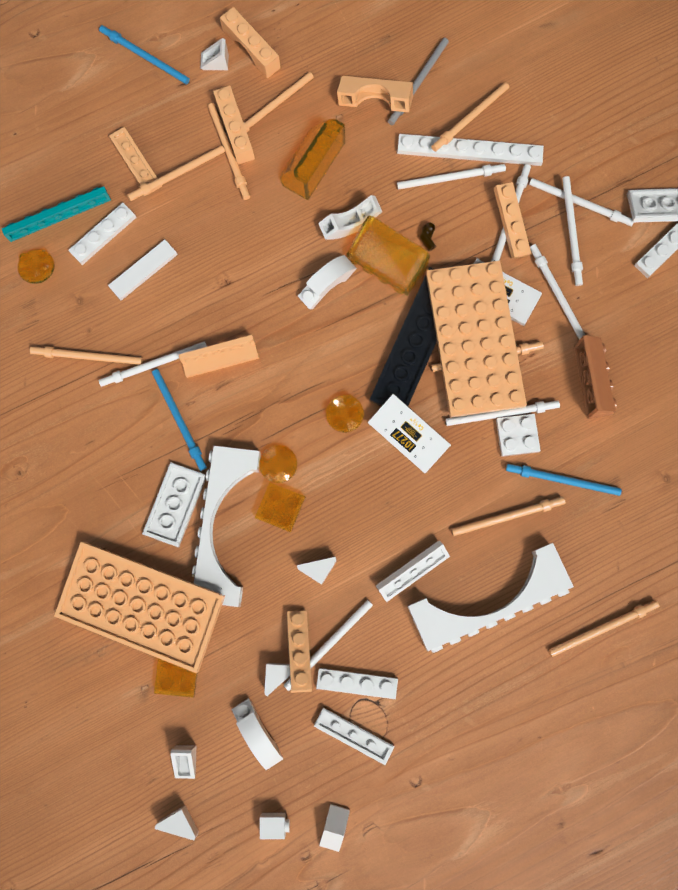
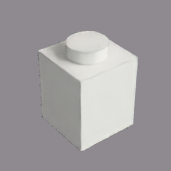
(274, 825)

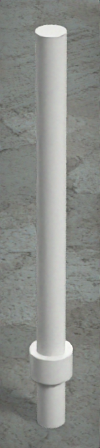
(486, 170)
(521, 184)
(613, 215)
(541, 263)
(576, 266)
(119, 376)
(538, 407)
(336, 637)

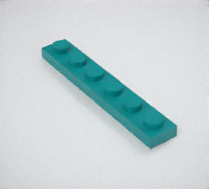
(56, 214)

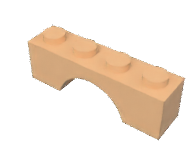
(240, 30)
(357, 89)
(234, 125)

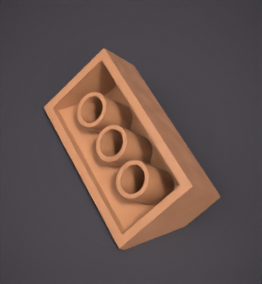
(594, 377)

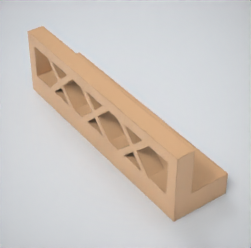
(219, 356)

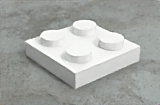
(518, 435)

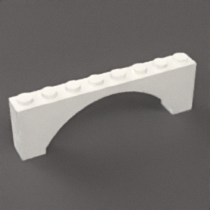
(226, 470)
(544, 580)

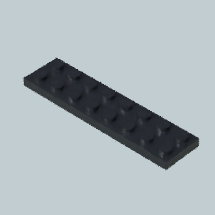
(409, 352)

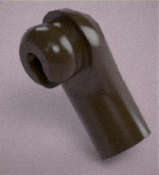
(426, 235)

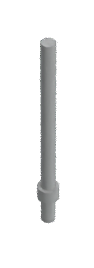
(422, 75)

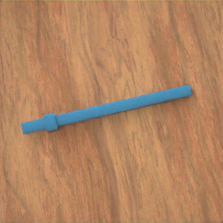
(117, 38)
(194, 450)
(526, 471)

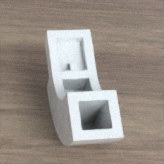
(349, 222)
(325, 279)
(255, 735)

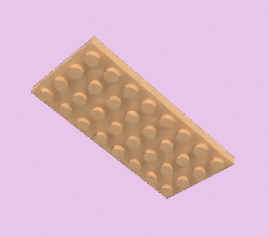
(475, 339)
(139, 606)

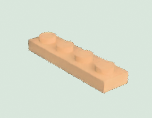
(133, 157)
(512, 220)
(299, 651)

